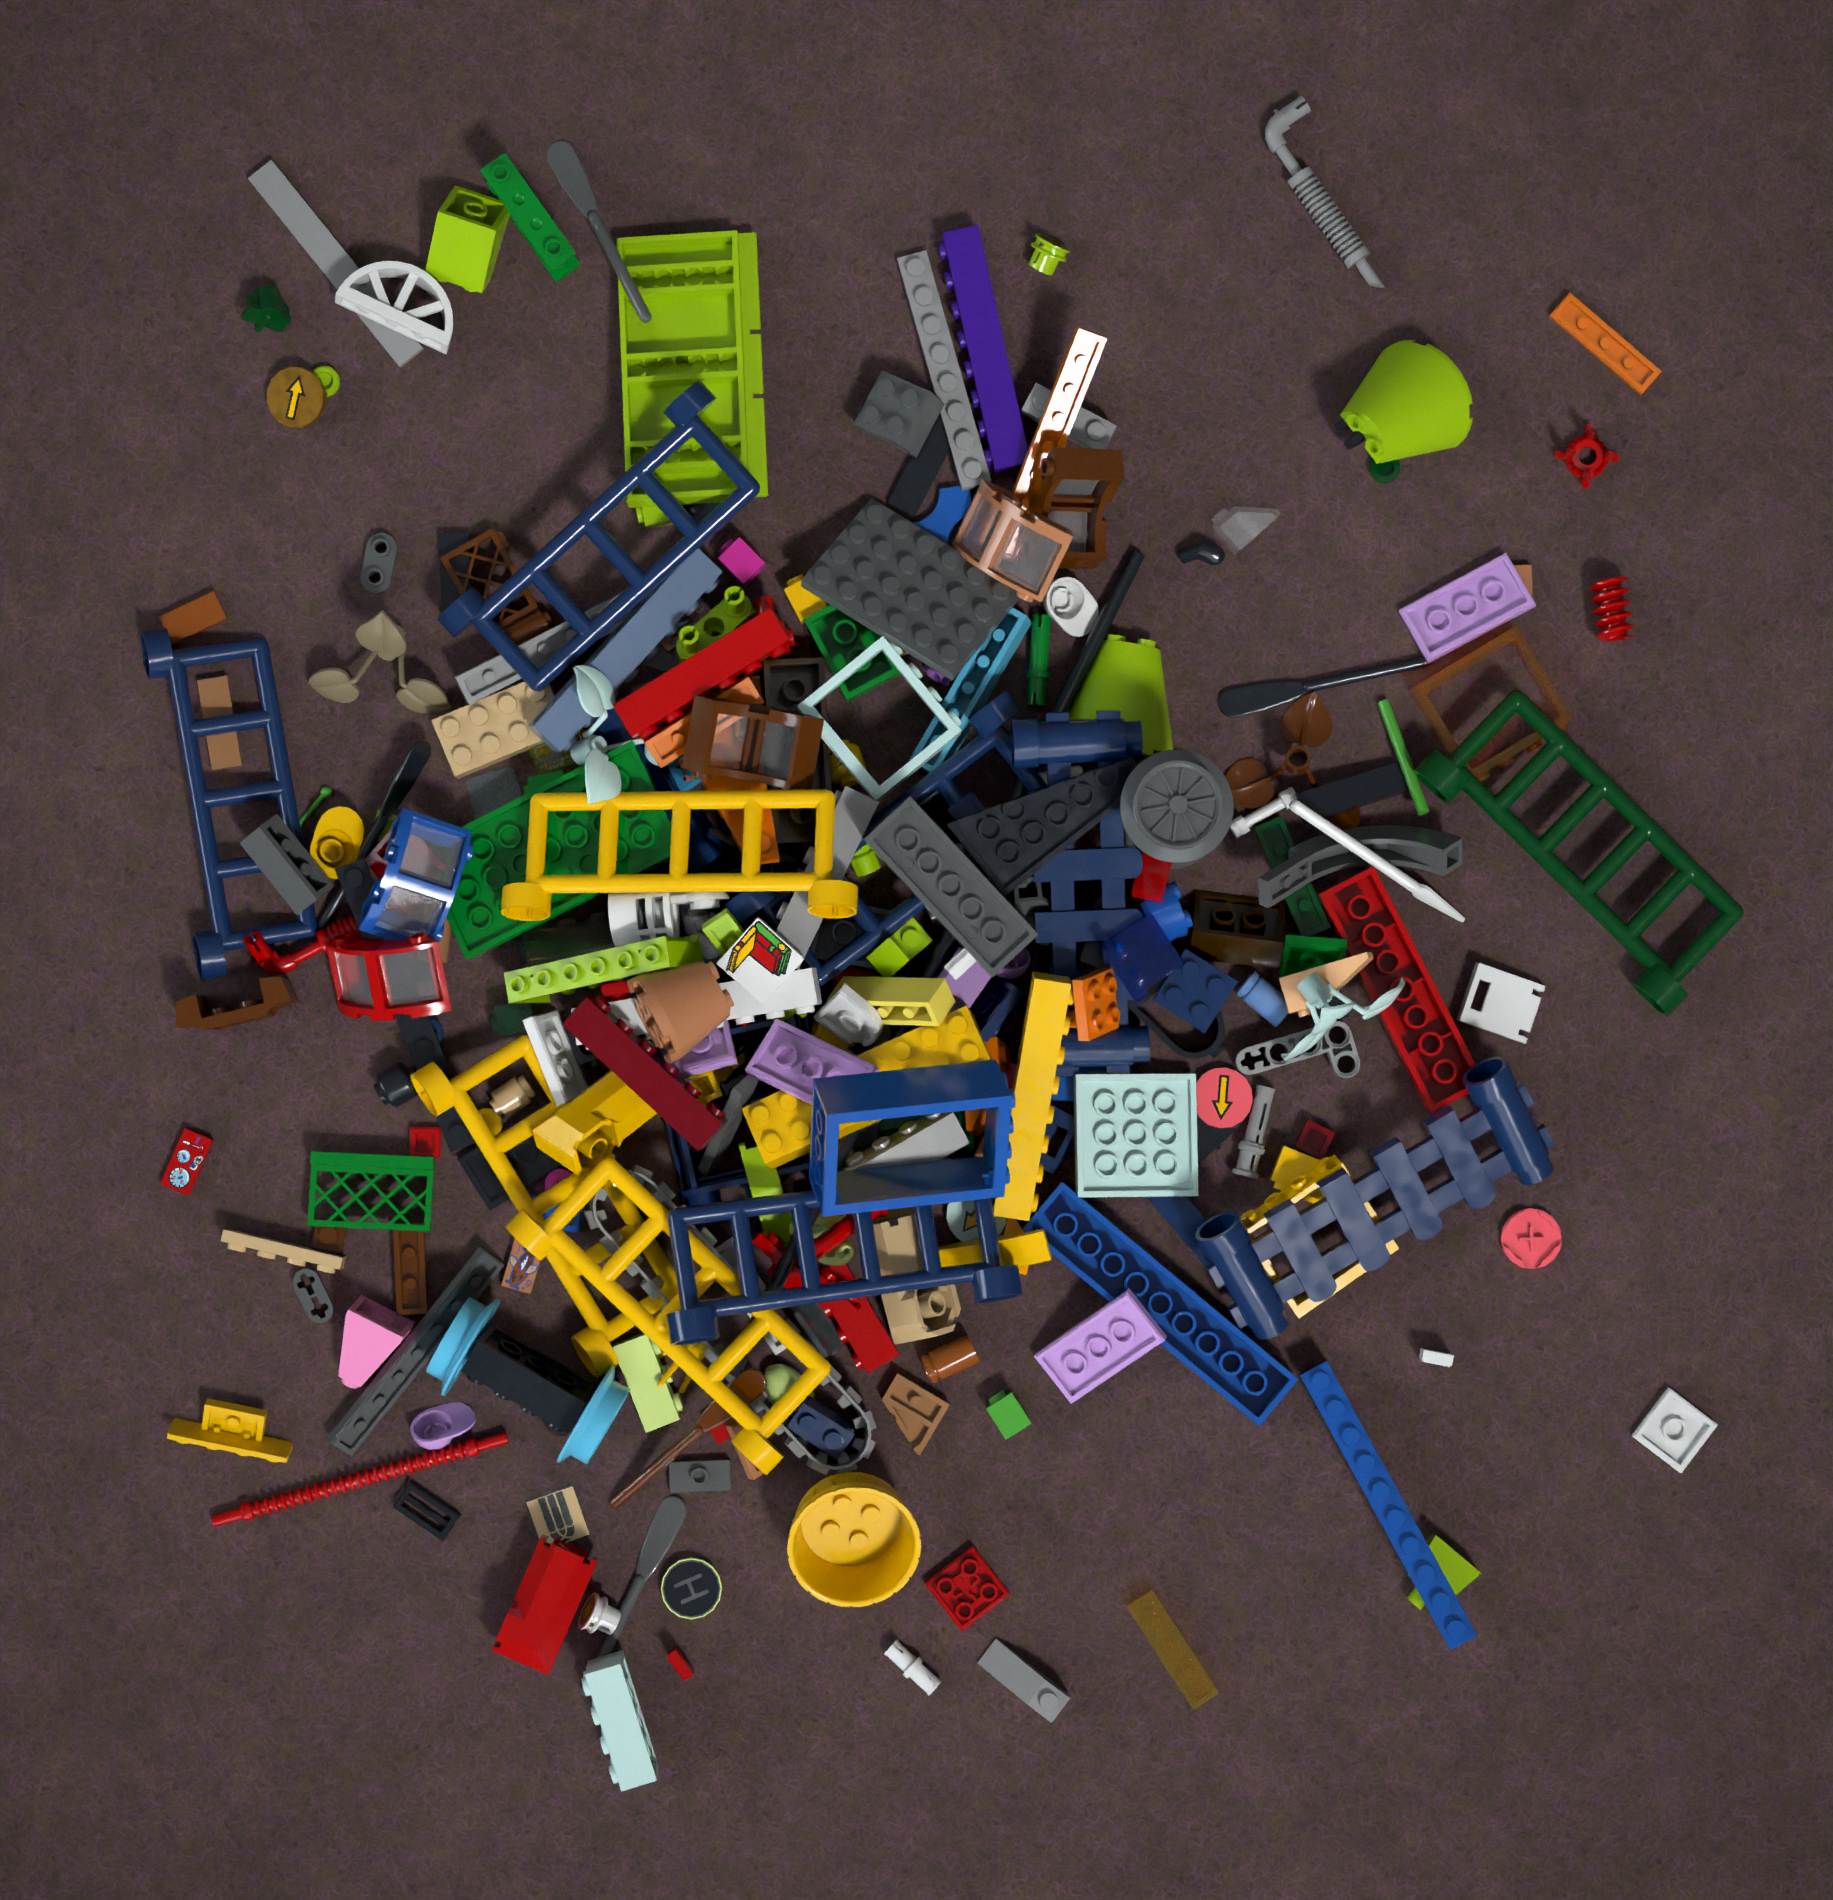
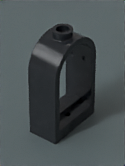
(1214, 1048)

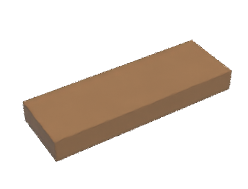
(217, 701)

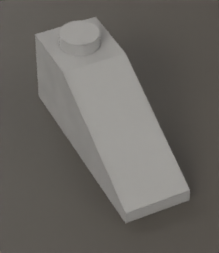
(1024, 1680)

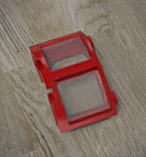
(388, 977)

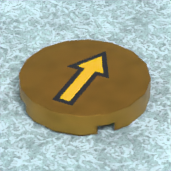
(296, 397)

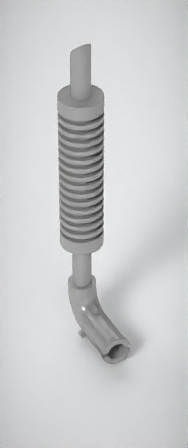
(1314, 195)

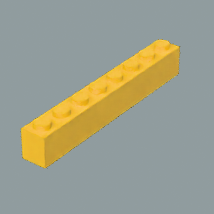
(1033, 1087)

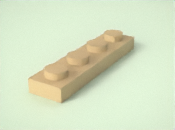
(270, 1248)

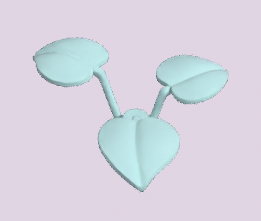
(601, 775)
(1318, 995)

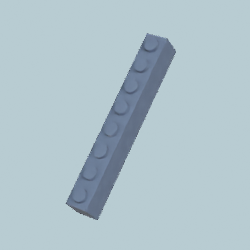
(628, 646)

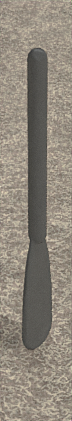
(574, 181)
(657, 1542)

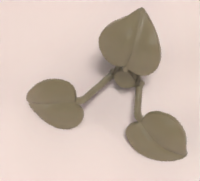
(387, 641)

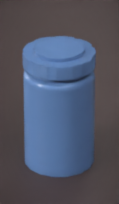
(1263, 998)

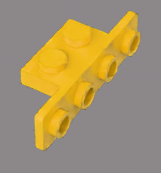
(231, 1429)

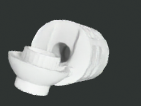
(660, 913)

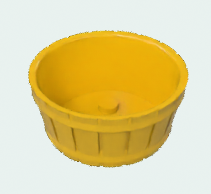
(853, 1540)

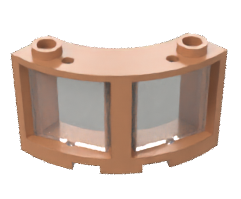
(1011, 543)

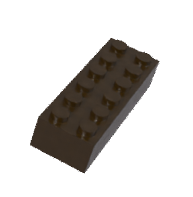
(784, 687)

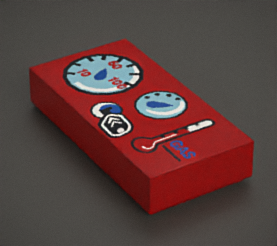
(187, 1161)

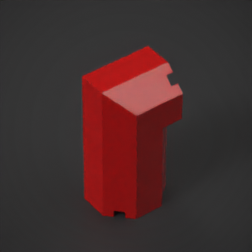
(545, 1604)

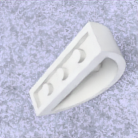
(393, 317)

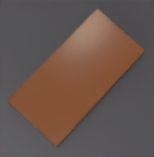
(193, 617)

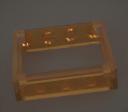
(1530, 742)

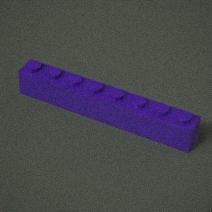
(985, 348)

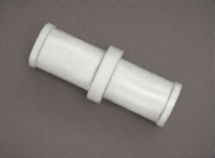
(912, 1667)

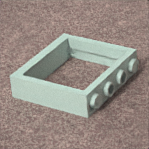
(929, 696)

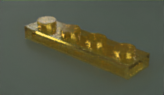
(1172, 1649)

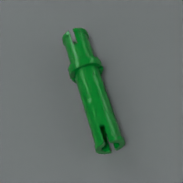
(1037, 671)

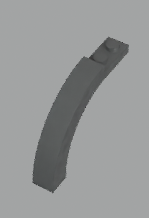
(1322, 855)

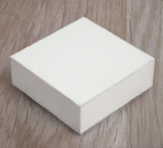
(1436, 1357)

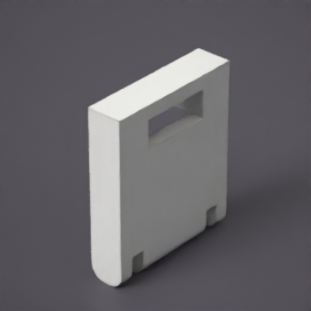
(1507, 1004)

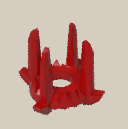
(1576, 467)

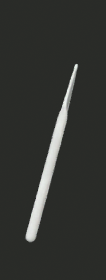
(1418, 890)

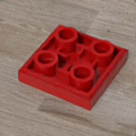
(967, 1588)

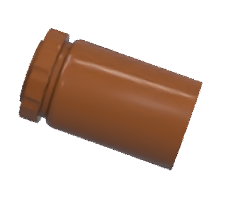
(949, 1359)

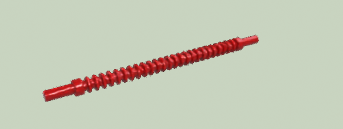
(248, 1510)

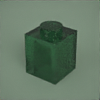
(508, 1018)

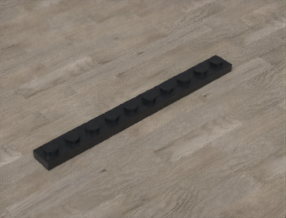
(417, 1032)

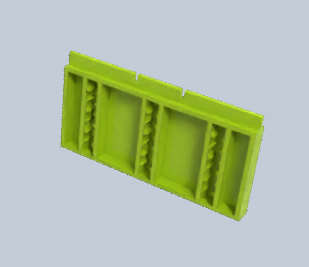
(702, 314)

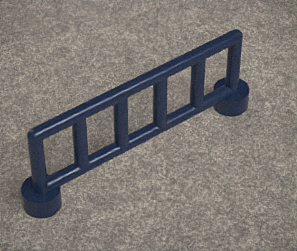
(698, 1319)

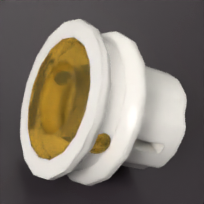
(598, 1615)

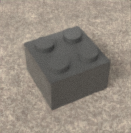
(899, 413)

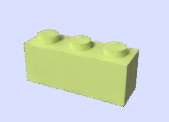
(642, 1371)

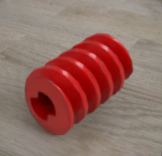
(1611, 609)

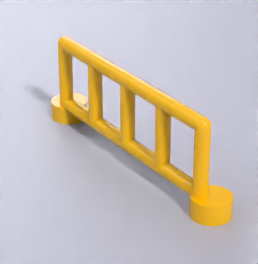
(825, 896)
(440, 1095)
(753, 1437)

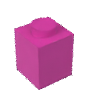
(741, 561)

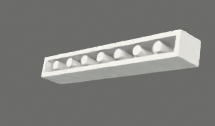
(797, 992)

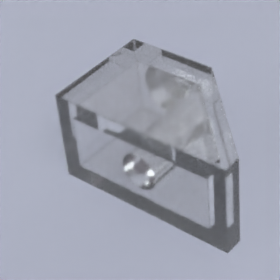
(1241, 526)

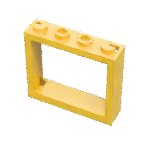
(1299, 1188)

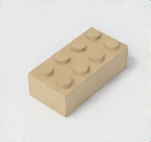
(491, 728)

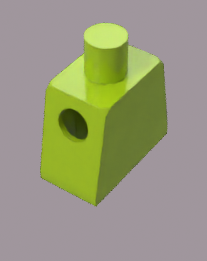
(1454, 1566)

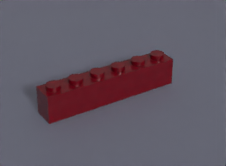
(646, 1072)

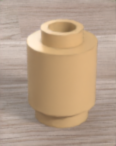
(512, 1096)

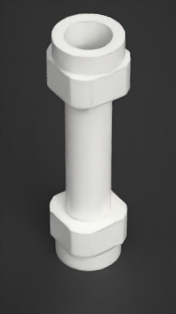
(1241, 825)

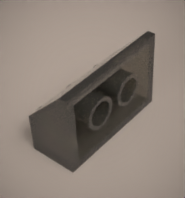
(567, 939)

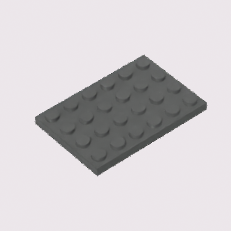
(910, 589)

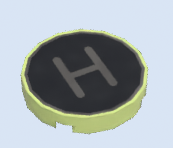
(691, 1588)

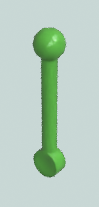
(325, 792)

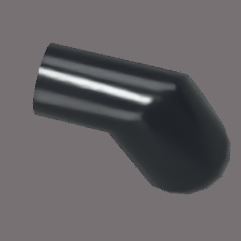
(1203, 551)

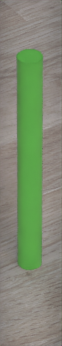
(1403, 757)

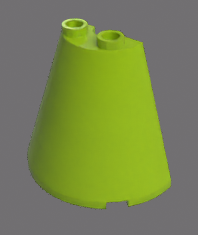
(1410, 403)
(1132, 681)

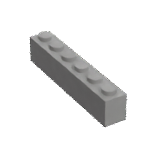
(851, 820)

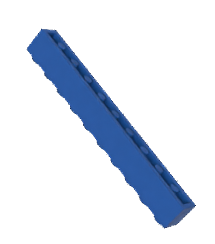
(1389, 1505)

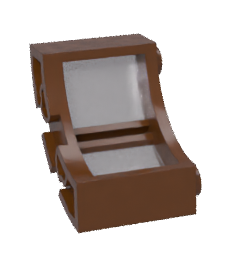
(1073, 493)
(752, 743)

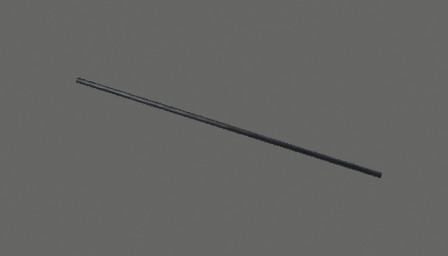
(946, 940)

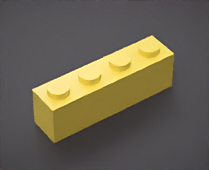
(904, 999)

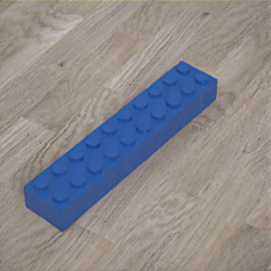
(1192, 1327)

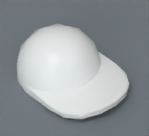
(1071, 606)

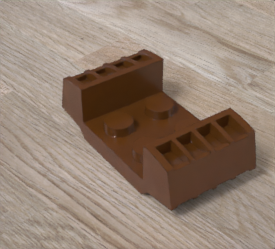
(194, 1011)

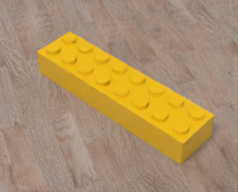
(784, 1122)

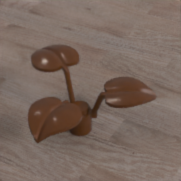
(1303, 723)

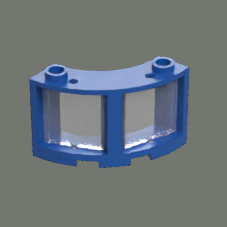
(418, 879)

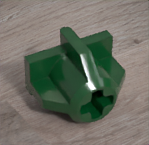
(266, 309)

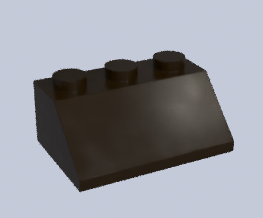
(1237, 930)

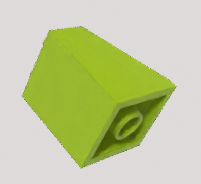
(467, 239)

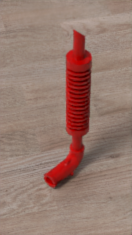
(288, 962)

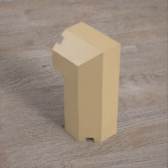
(918, 1312)

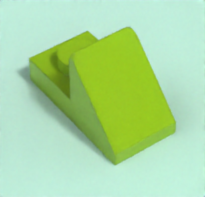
(899, 948)

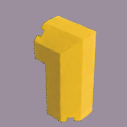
(592, 1124)

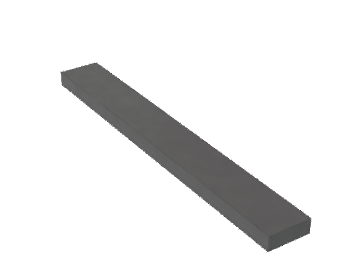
(413, 1353)

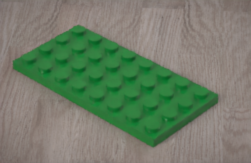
(571, 849)

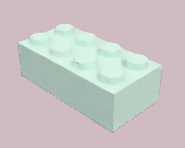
(621, 1721)

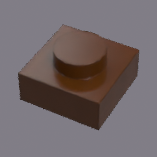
(329, 1238)

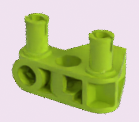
(721, 620)

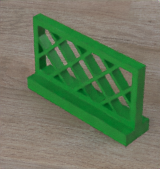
(371, 1164)

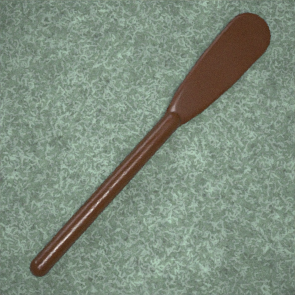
(747, 1387)

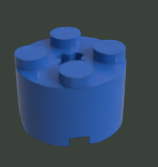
(1168, 913)

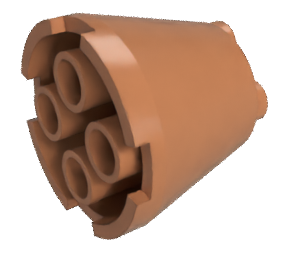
(680, 1005)

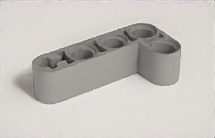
(1324, 1045)

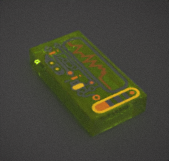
(550, 761)

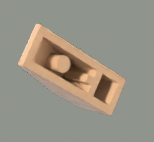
(1336, 973)

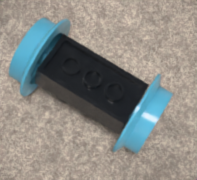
(527, 1378)

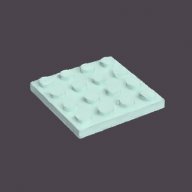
(1135, 1135)

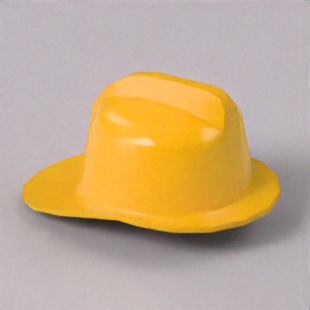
(336, 839)

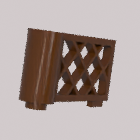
(522, 623)

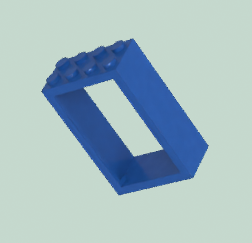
(904, 1095)

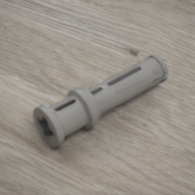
(1251, 1147)

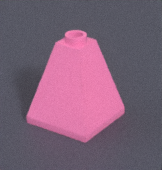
(368, 1339)

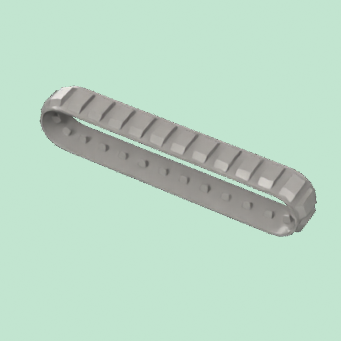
(848, 1396)

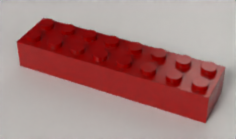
(1418, 1016)

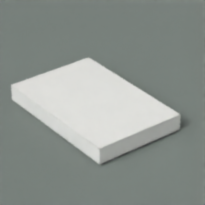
(555, 1056)

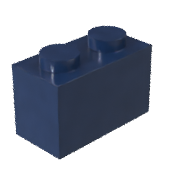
(821, 1426)

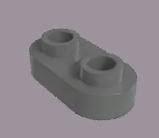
(379, 562)

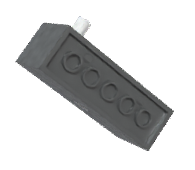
(951, 890)

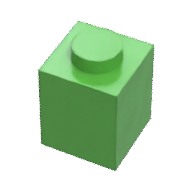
(1007, 1413)

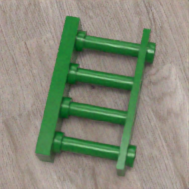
(530, 217)

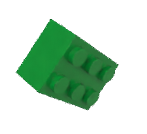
(840, 642)

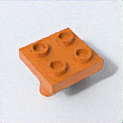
(1094, 1004)

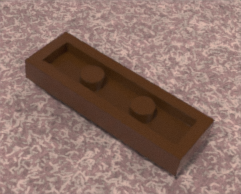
(410, 1271)

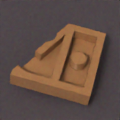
(914, 1410)

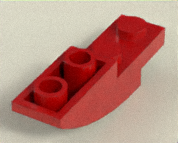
(773, 1247)

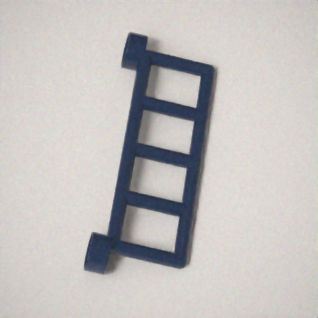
(475, 610)
(163, 662)
(991, 733)

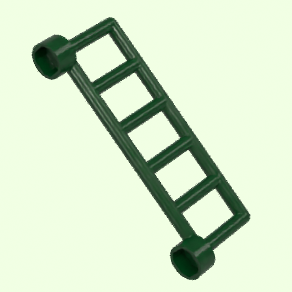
(1449, 776)

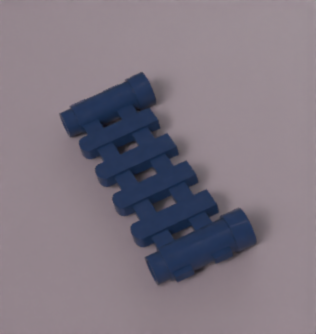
(1058, 745)
(1239, 1260)

